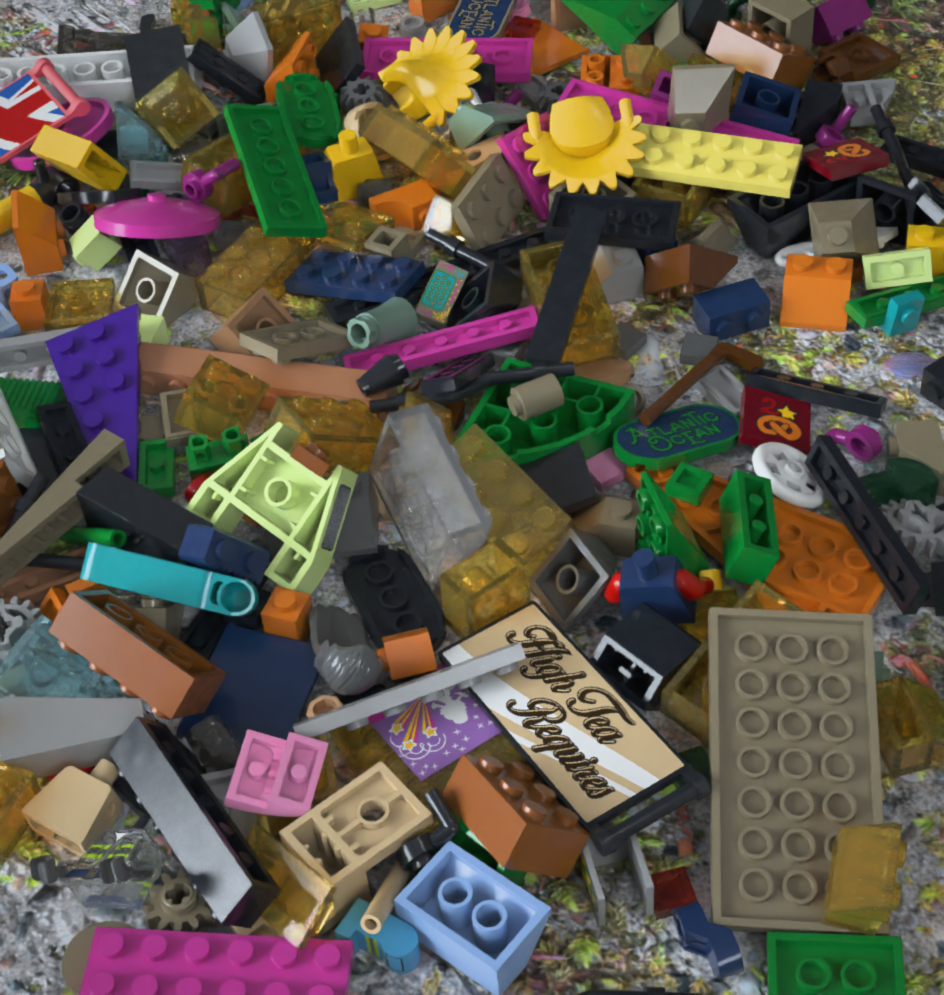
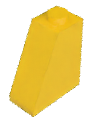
(78, 158)

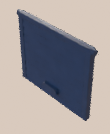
(264, 683)

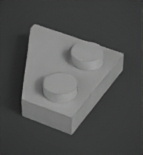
(865, 95)

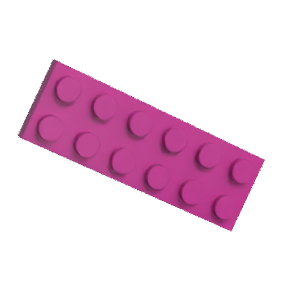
(509, 55)
(213, 964)

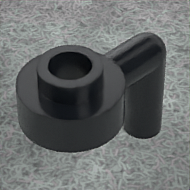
(420, 850)

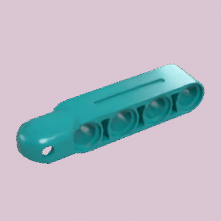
(169, 580)

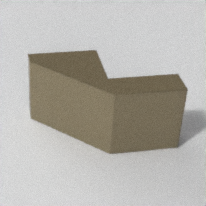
(396, 242)

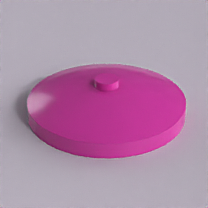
(89, 127)
(157, 218)

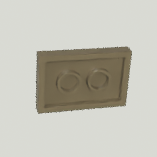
(487, 203)
(296, 340)

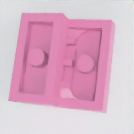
(276, 774)

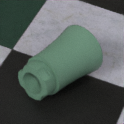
(383, 325)

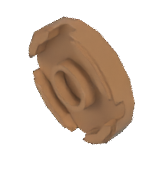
(609, 371)

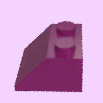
(836, 17)

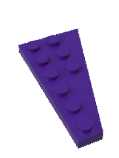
(103, 378)

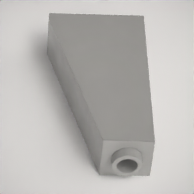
(63, 731)

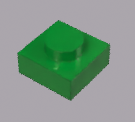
(689, 483)

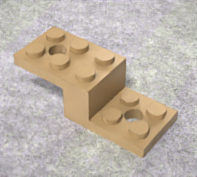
(345, 845)

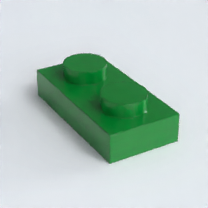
(157, 467)

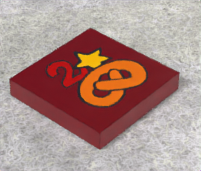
(846, 159)
(774, 419)

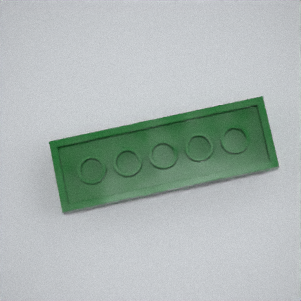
(275, 171)

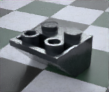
(644, 655)

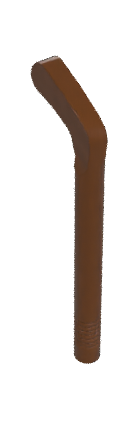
(720, 352)

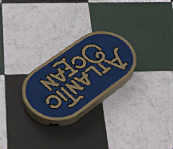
(482, 17)

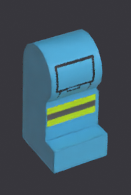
(395, 942)

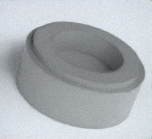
(412, 26)

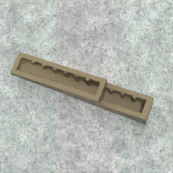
(58, 506)

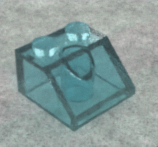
(137, 139)
(41, 667)

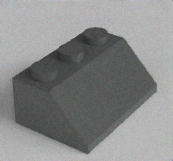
(359, 527)

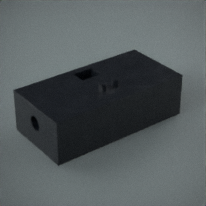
(148, 519)

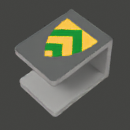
(627, 849)

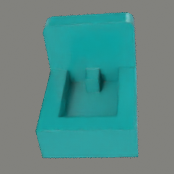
(903, 313)

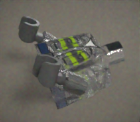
(113, 870)

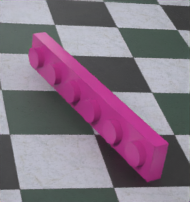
(452, 341)

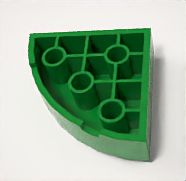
(588, 416)

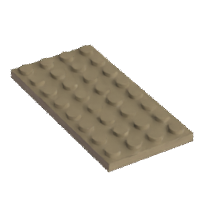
(787, 760)

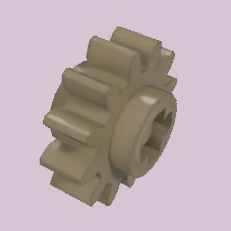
(176, 905)

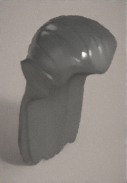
(343, 651)

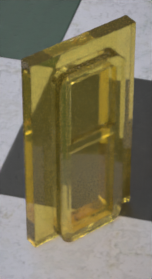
(304, 894)

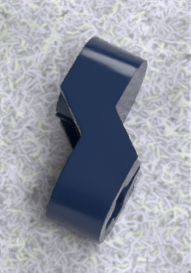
(708, 940)

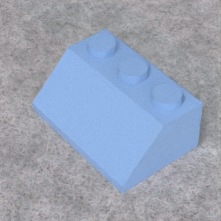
(473, 917)

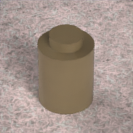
(535, 397)

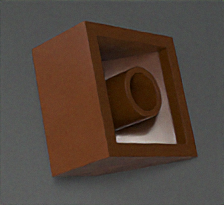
(685, 271)

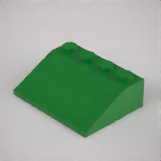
(619, 20)

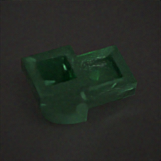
(902, 480)

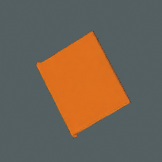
(552, 50)

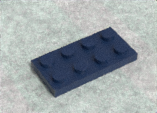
(355, 276)

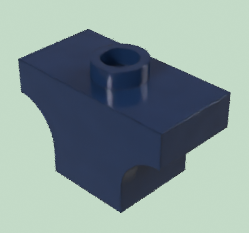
(320, 173)

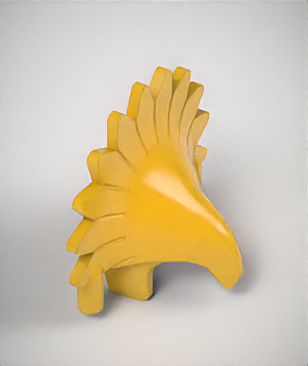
(433, 75)
(585, 143)

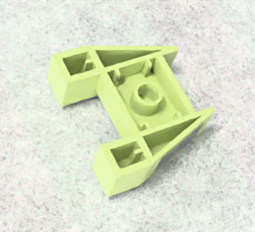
(285, 501)

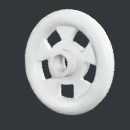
(789, 474)

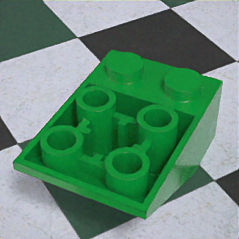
(666, 528)

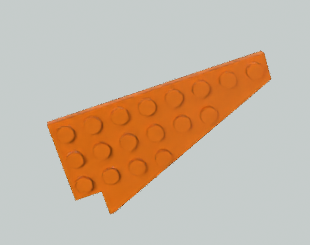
(818, 556)

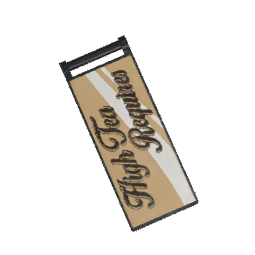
(576, 727)

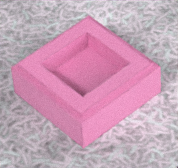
(606, 469)

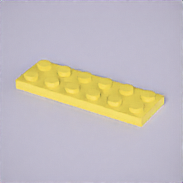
(718, 160)

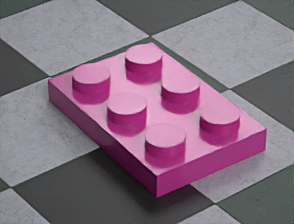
(535, 188)

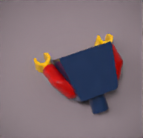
(661, 584)

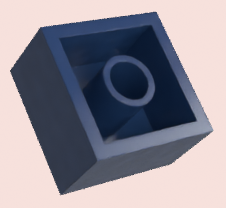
(765, 104)

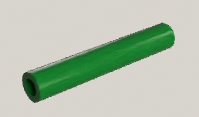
(104, 536)

